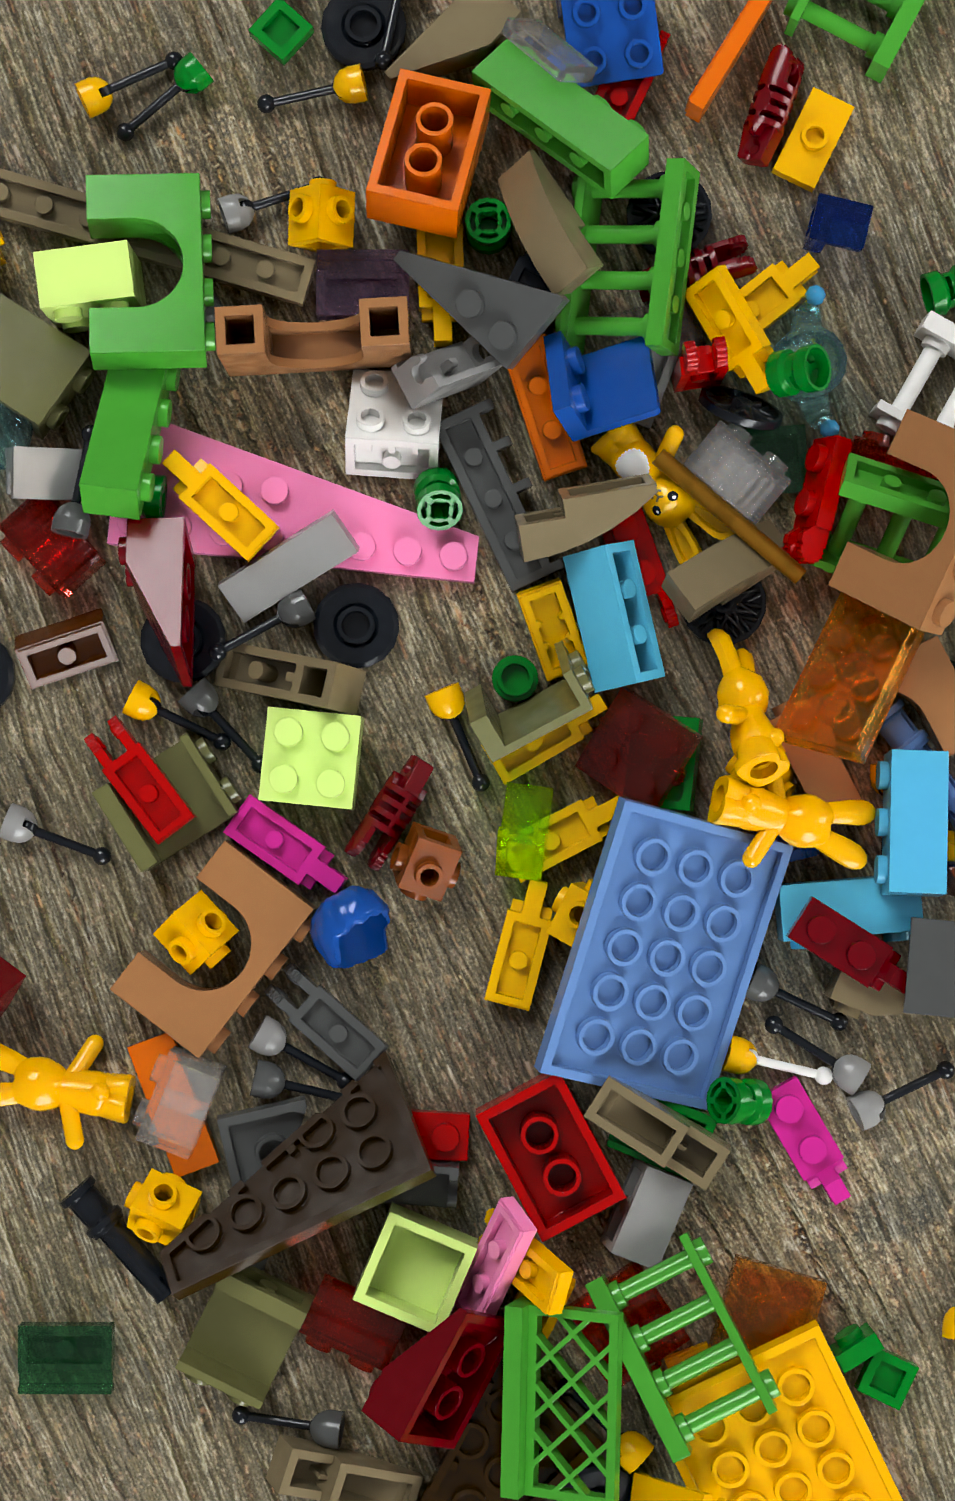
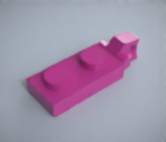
(283, 845)
(807, 1139)

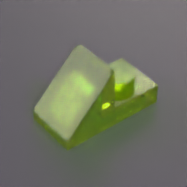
(524, 831)

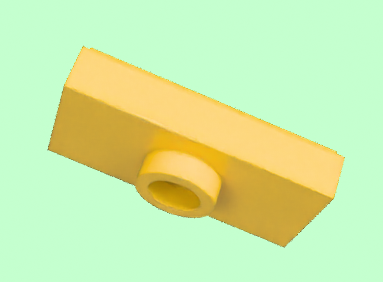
(812, 139)
(549, 622)

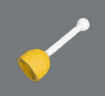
(743, 1057)

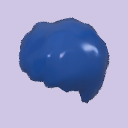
(350, 927)

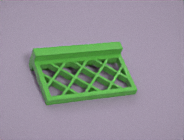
(522, 1403)

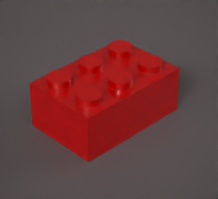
(550, 1154)

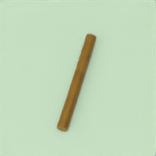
(729, 516)

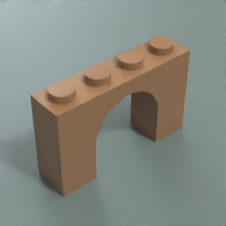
(259, 345)
(924, 589)
(926, 686)
(199, 1014)

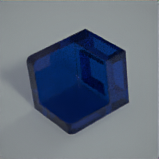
(837, 224)

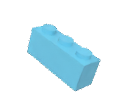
(613, 616)
(913, 823)
(853, 898)

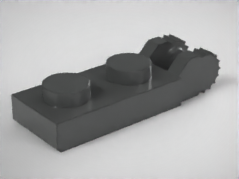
(329, 1024)

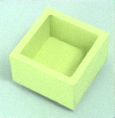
(86, 278)
(311, 758)
(415, 1268)

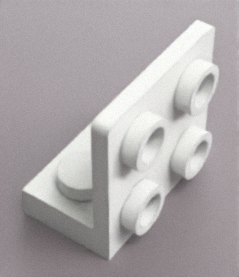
(384, 431)

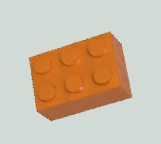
(428, 153)

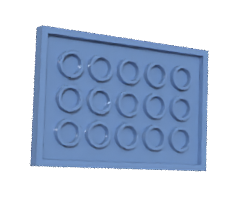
(662, 955)

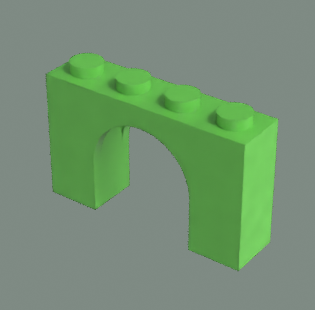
(175, 328)

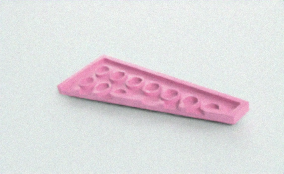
(388, 536)

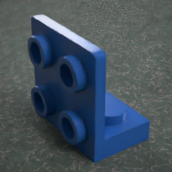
(615, 37)
(601, 387)

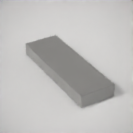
(288, 566)

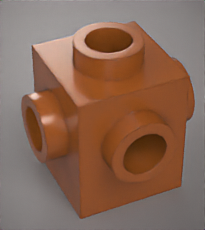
(426, 863)

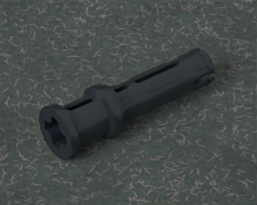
(106, 1223)

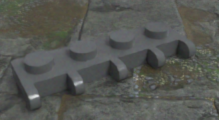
(492, 492)

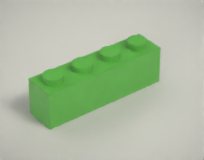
(564, 120)
(127, 441)

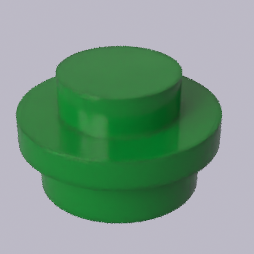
(515, 678)

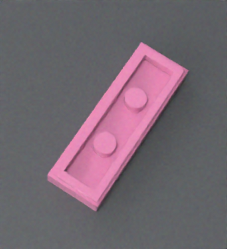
(497, 1258)

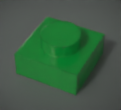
(281, 31)
(855, 1345)
(887, 1378)

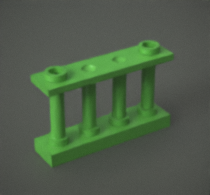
(878, 46)
(664, 281)
(890, 489)
(656, 1385)

